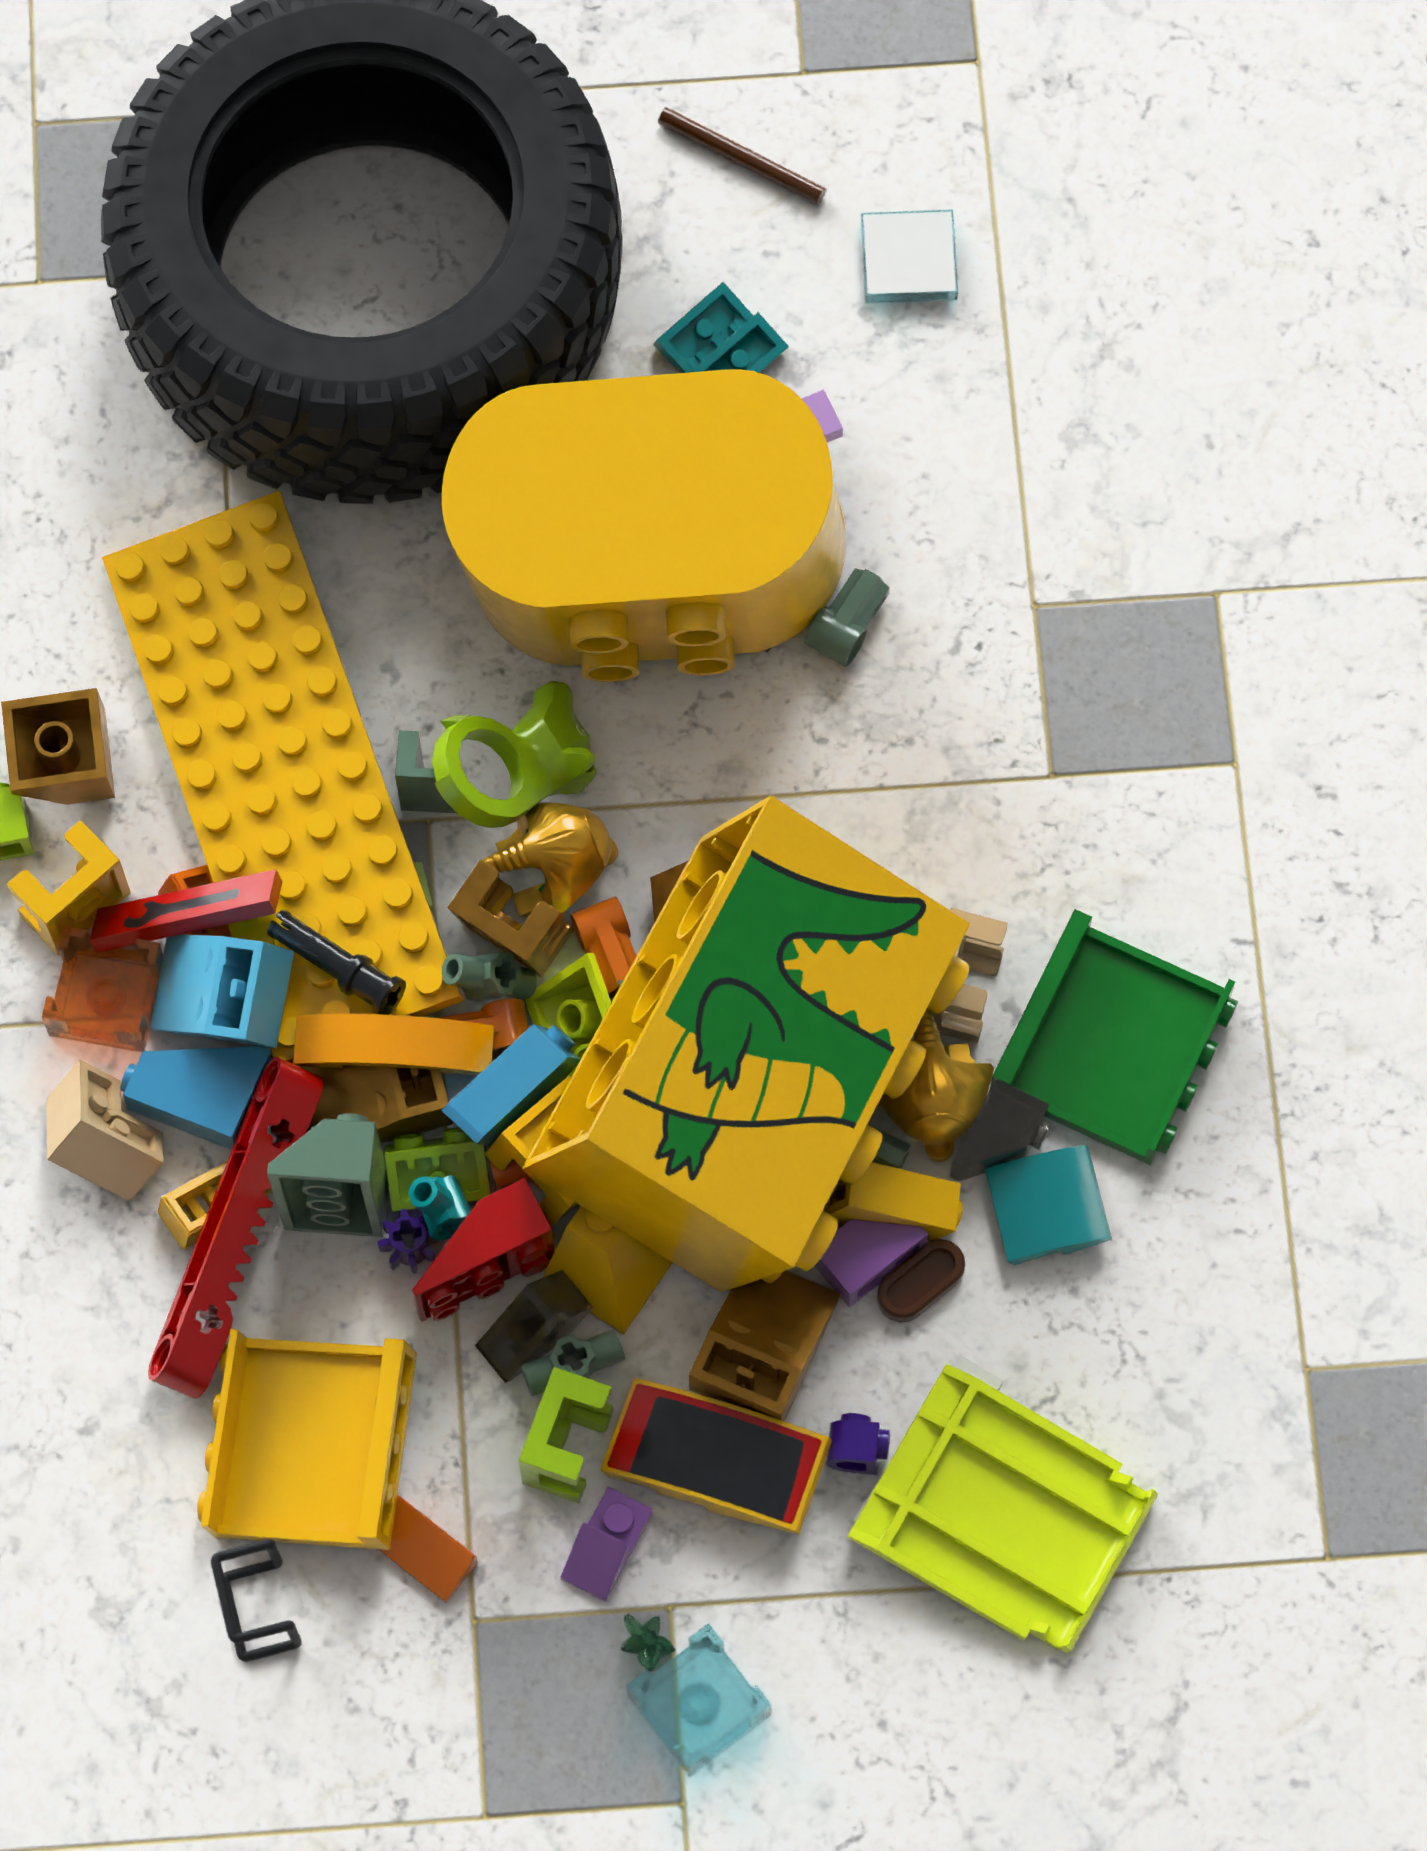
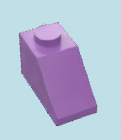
(865, 1254)

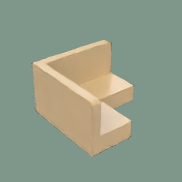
(98, 1139)

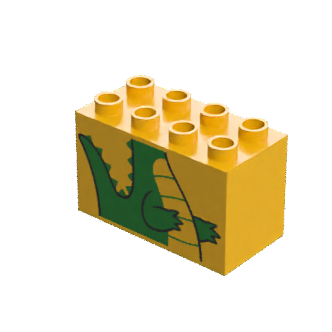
(752, 1049)

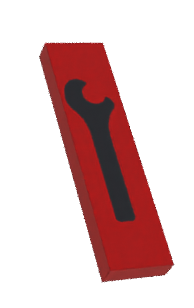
(186, 910)

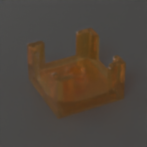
(104, 994)

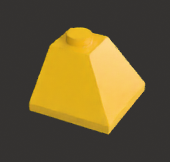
(608, 1268)

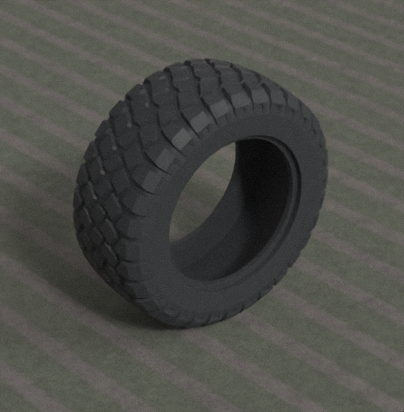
(325, 78)

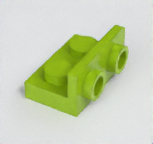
(437, 1157)

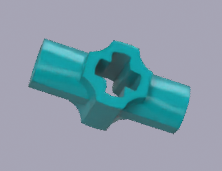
(441, 1204)

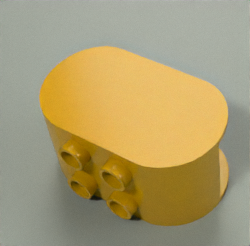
(646, 519)

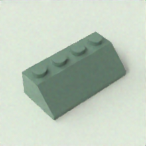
(333, 1179)

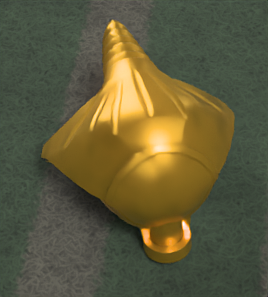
(563, 843)
(942, 1095)

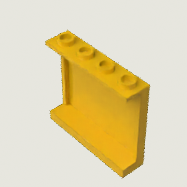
(308, 1442)

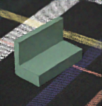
(413, 781)

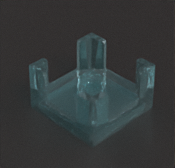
(699, 1702)

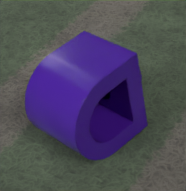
(857, 1444)

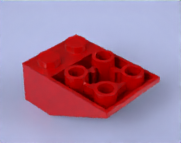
(493, 1244)

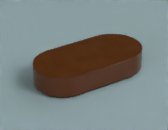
(921, 1280)

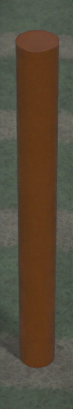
(742, 155)

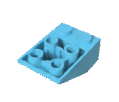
(222, 989)

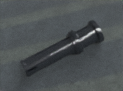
(354, 973)

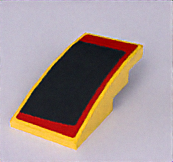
(716, 1455)

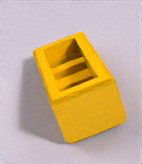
(185, 1196)

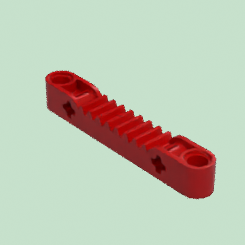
(185, 1351)

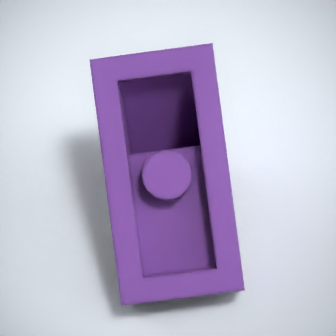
(606, 1543)

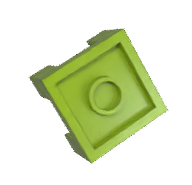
(565, 1401)

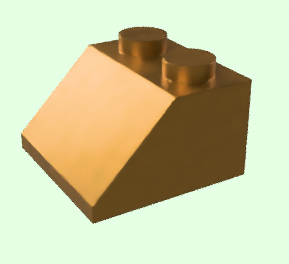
(58, 747)

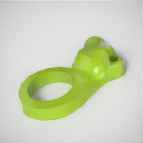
(543, 755)

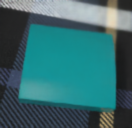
(720, 336)
(1048, 1204)

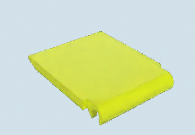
(1003, 1511)

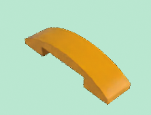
(393, 1042)

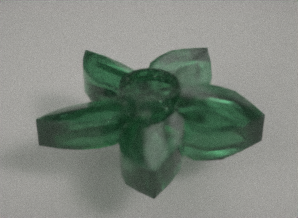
(646, 1642)

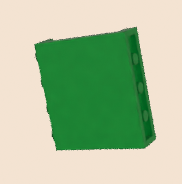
(1115, 1040)

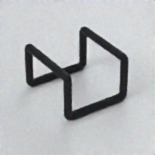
(228, 1605)

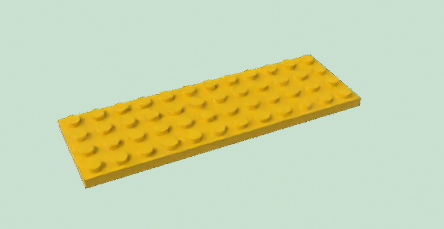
(277, 750)

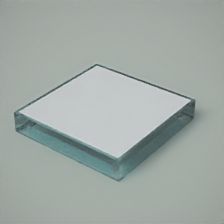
(909, 256)

